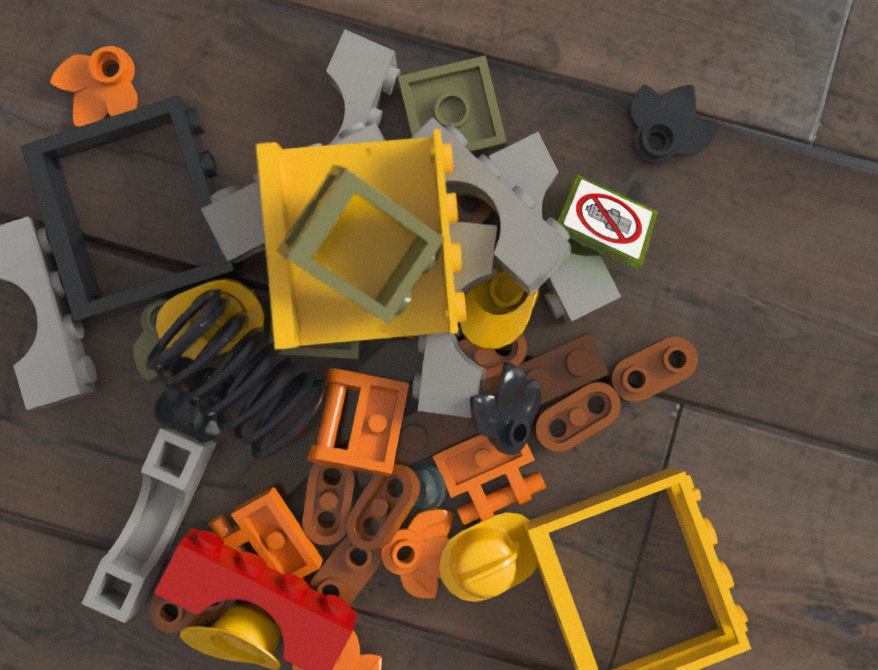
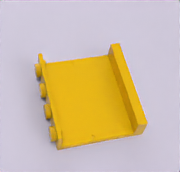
(362, 243)

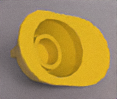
(240, 300)
(497, 312)
(487, 558)
(240, 635)

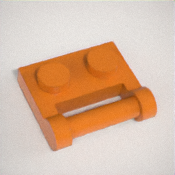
(374, 427)

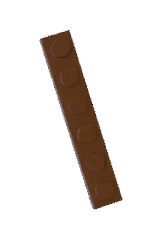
(556, 370)

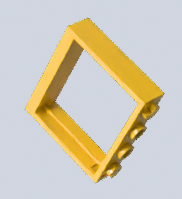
(699, 536)

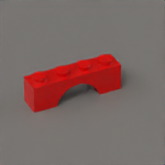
(209, 572)

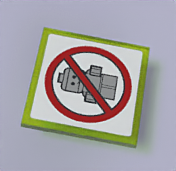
(608, 222)

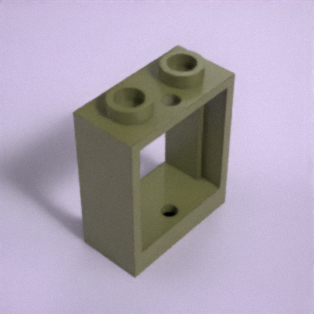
(321, 215)

